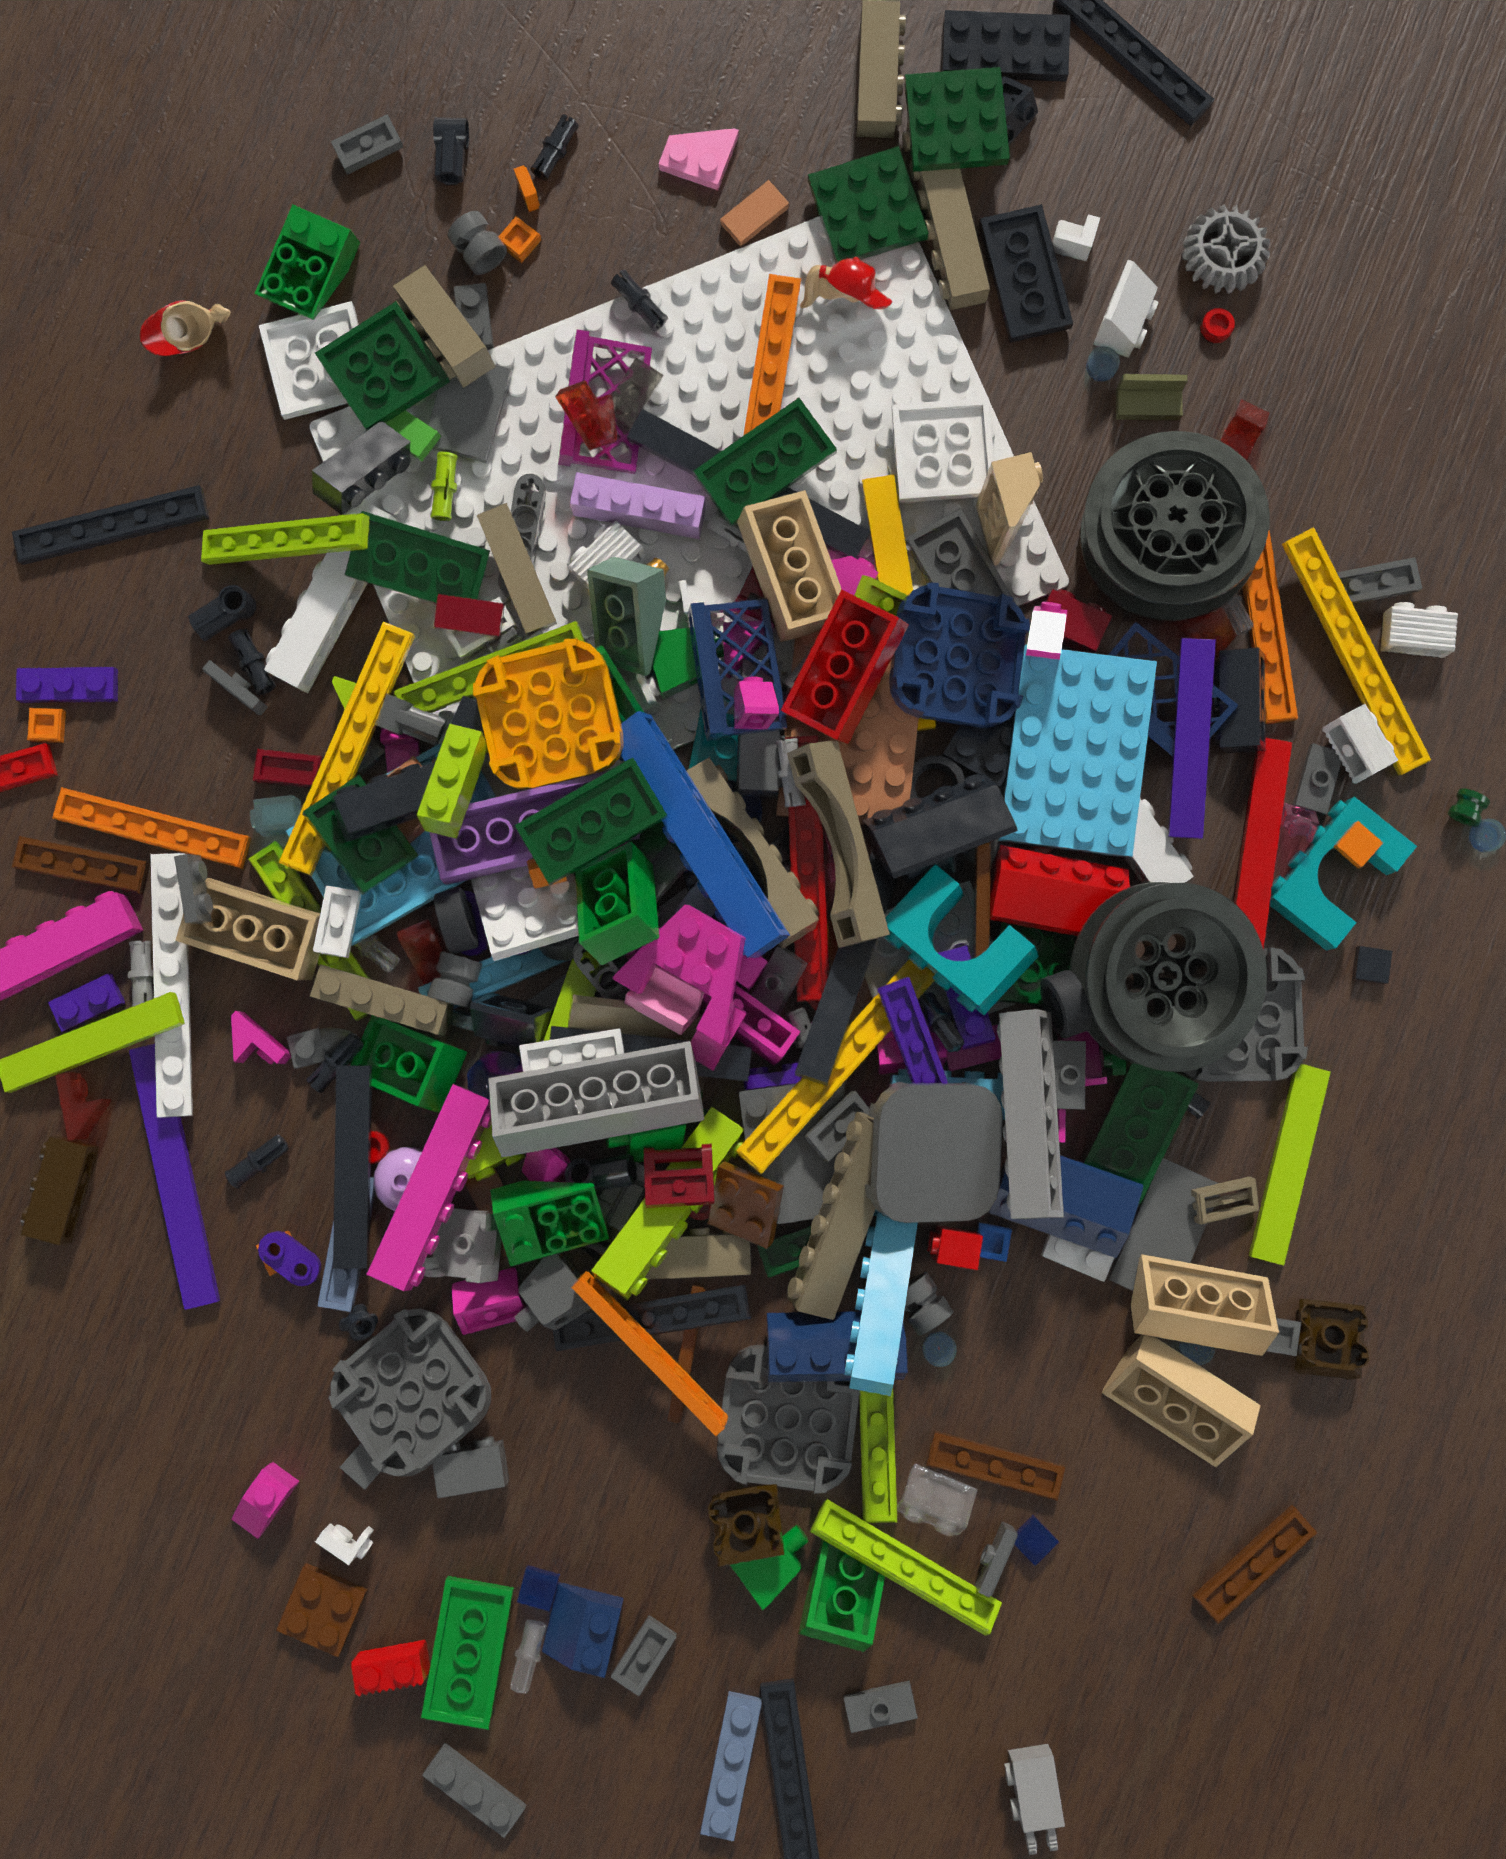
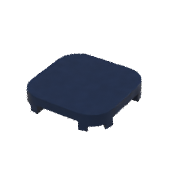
(959, 656)

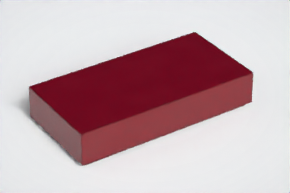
(469, 615)
(286, 768)

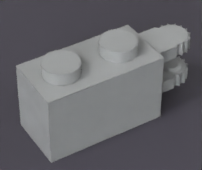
(1036, 1793)

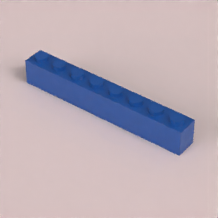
(702, 839)

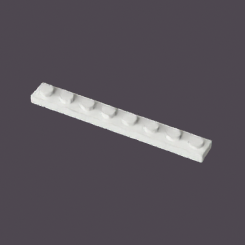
(171, 975)

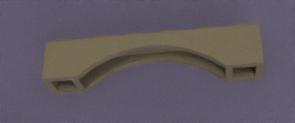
(823, 780)
(780, 887)

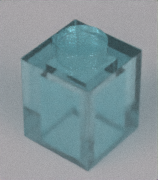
(275, 815)

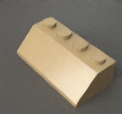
(1006, 501)
(790, 563)
(1203, 1305)
(1182, 1400)

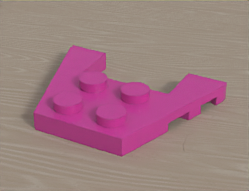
(701, 955)

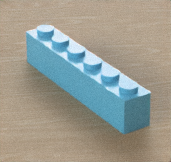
(881, 1305)

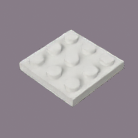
(296, 372)
(942, 449)
(524, 917)

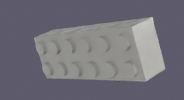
(595, 1099)

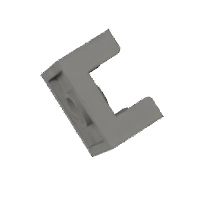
(467, 1247)

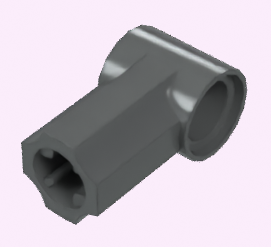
(404, 718)

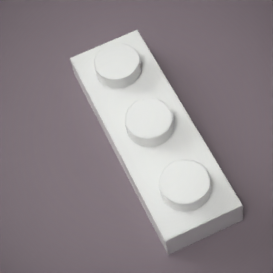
(571, 1049)

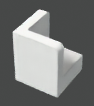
(1075, 239)
(697, 594)

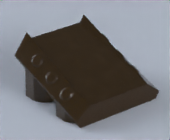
(1331, 1339)
(746, 1525)

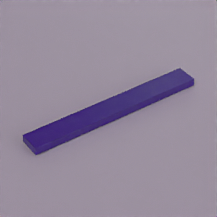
(175, 1188)

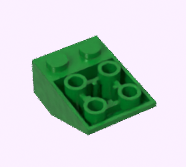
(307, 262)
(546, 1218)

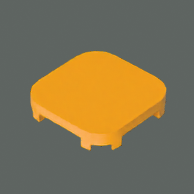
(549, 714)

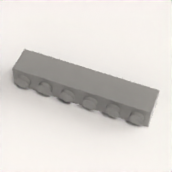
(1030, 1115)

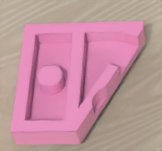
(699, 156)

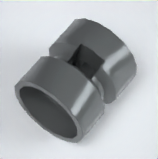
(474, 239)
(455, 979)
(924, 1306)

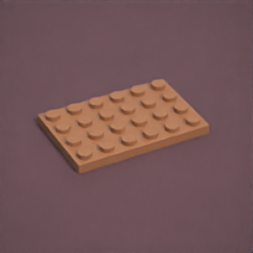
(879, 753)

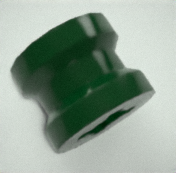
(1468, 807)

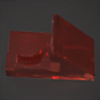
(589, 415)
(1245, 428)
(1209, 626)
(423, 948)
(78, 1114)

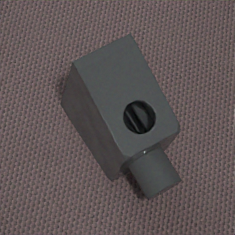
(550, 1294)

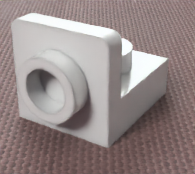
(645, 691)
(340, 1543)

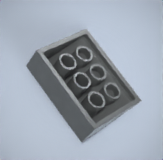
(798, 1164)

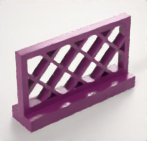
(580, 370)

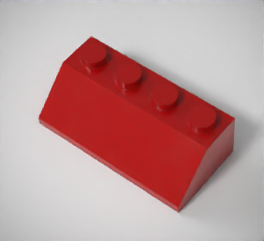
(844, 667)
(1049, 889)

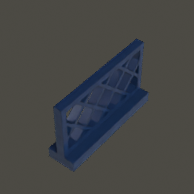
(707, 663)
(1157, 729)

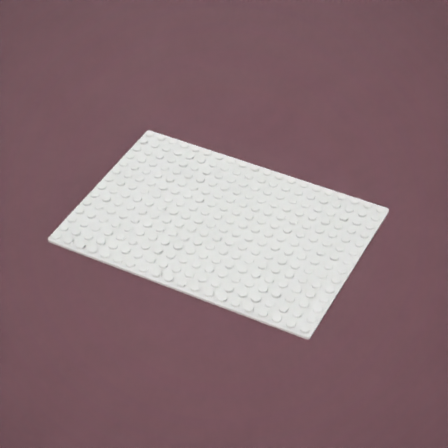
(843, 366)

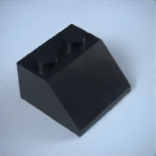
(509, 1020)

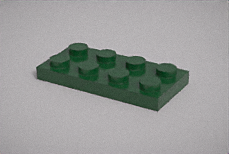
(765, 461)
(417, 562)
(591, 821)
(1141, 1124)

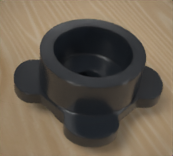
(362, 1329)

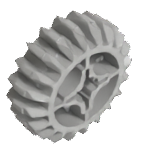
(1216, 260)

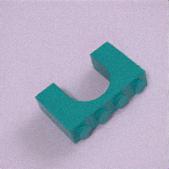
(1299, 893)
(978, 980)

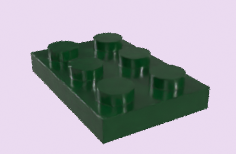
(365, 859)

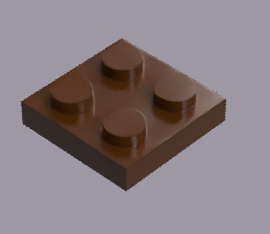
(746, 1204)
(322, 1610)

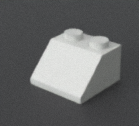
(1127, 311)

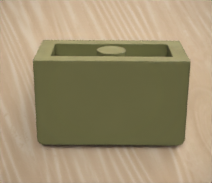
(1150, 397)

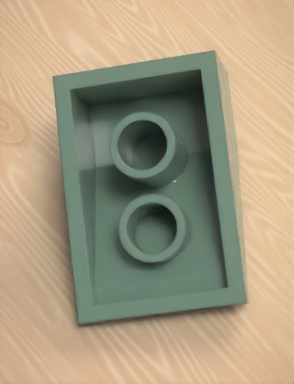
(627, 611)

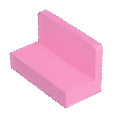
(667, 1000)

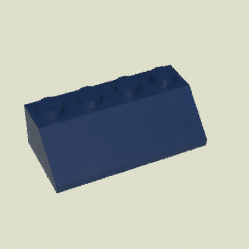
(1095, 1207)
(815, 1347)

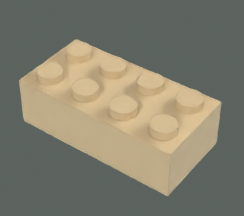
(256, 931)

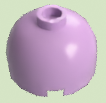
(394, 1174)

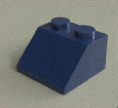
(582, 1628)

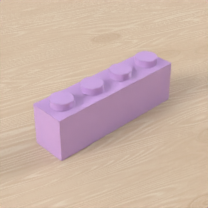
(638, 505)

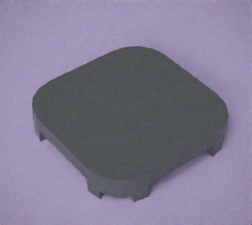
(1276, 1040)
(935, 1152)
(410, 1392)
(785, 1430)

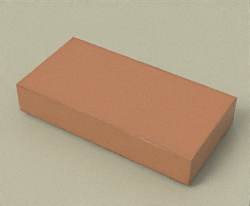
(754, 213)

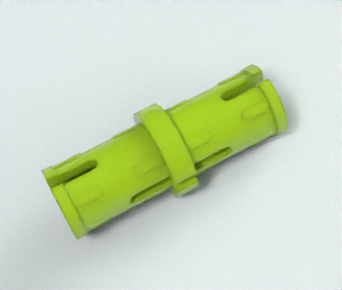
(444, 486)

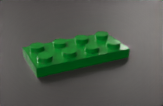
(467, 1652)

